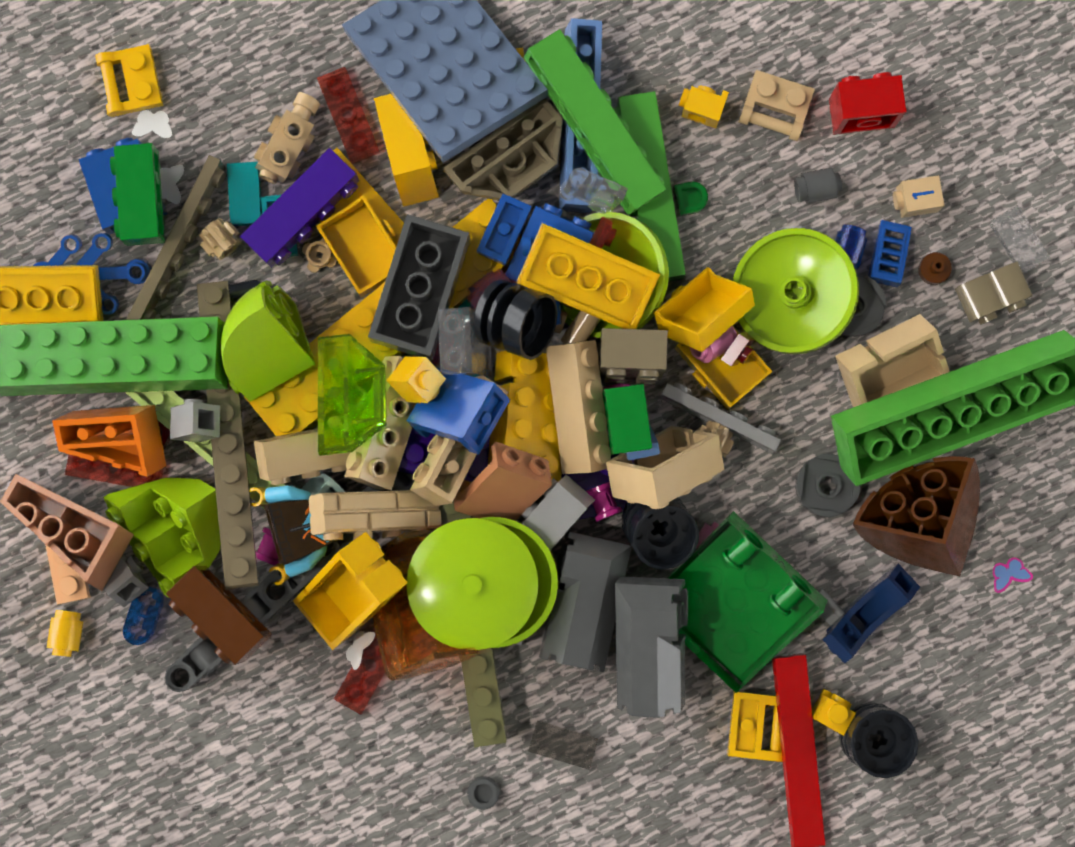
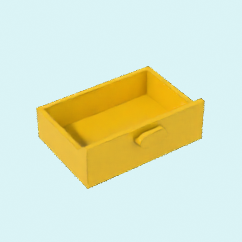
(360, 244)
(703, 309)
(726, 382)

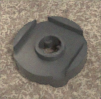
(871, 310)
(813, 497)

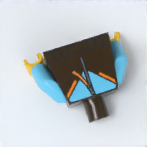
(290, 529)

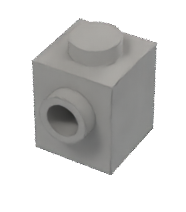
(195, 421)
(126, 581)

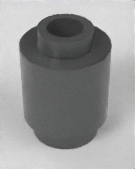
(817, 185)

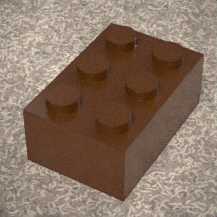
(218, 615)

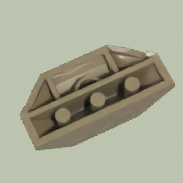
(511, 155)

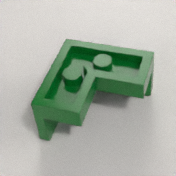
(627, 419)

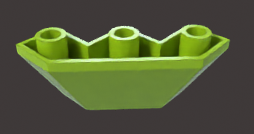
(171, 525)

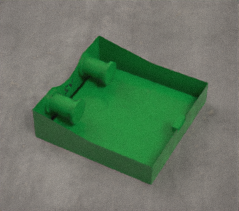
(743, 601)

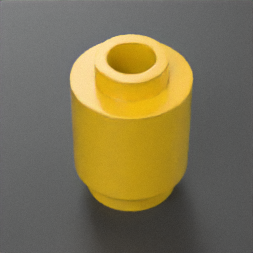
(65, 633)

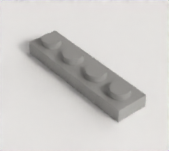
(708, 411)

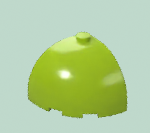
(263, 341)

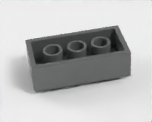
(419, 286)

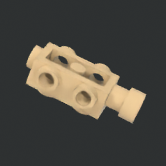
(285, 143)

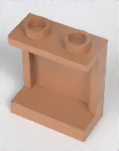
(505, 485)

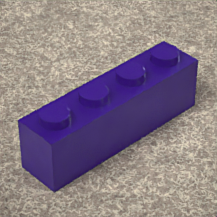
(300, 208)

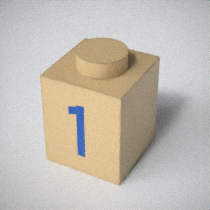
(918, 196)

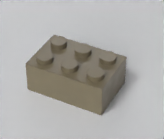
(632, 355)

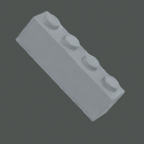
(557, 511)

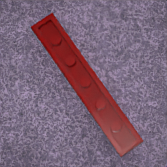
(798, 750)

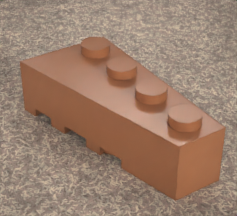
(77, 535)

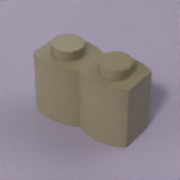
(993, 293)

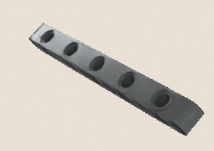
(201, 658)

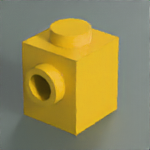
(416, 380)

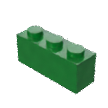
(137, 194)

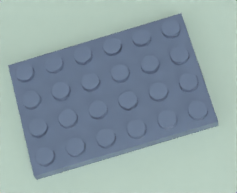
(446, 68)

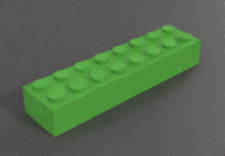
(112, 356)
(956, 408)

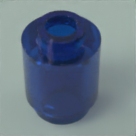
(853, 242)

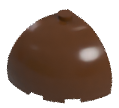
(925, 514)

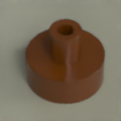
(928, 271)

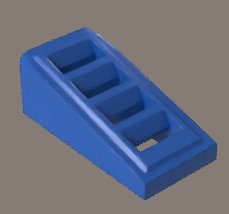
(883, 277)

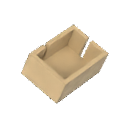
(892, 361)
(682, 464)

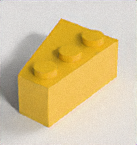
(407, 153)

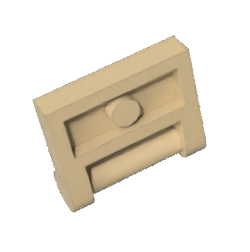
(778, 96)

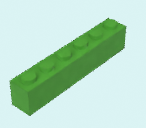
(594, 120)
(659, 214)

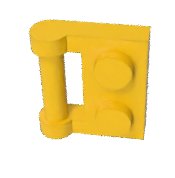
(139, 77)
(747, 727)

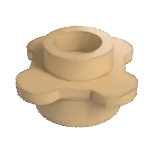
(315, 263)

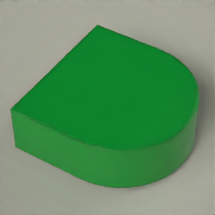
(690, 197)

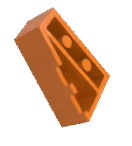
(113, 435)

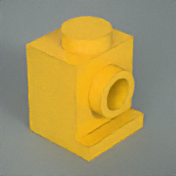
(703, 105)
(833, 712)

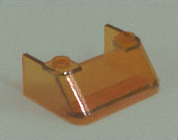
(402, 640)

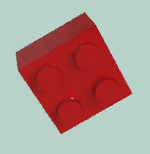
(867, 103)

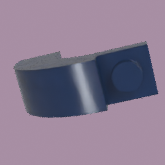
(869, 612)

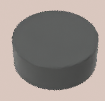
(483, 792)

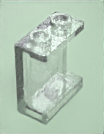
(459, 346)

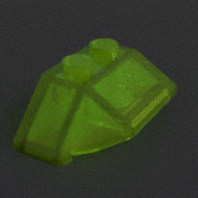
(349, 394)

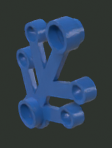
(105, 273)

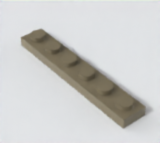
(182, 232)

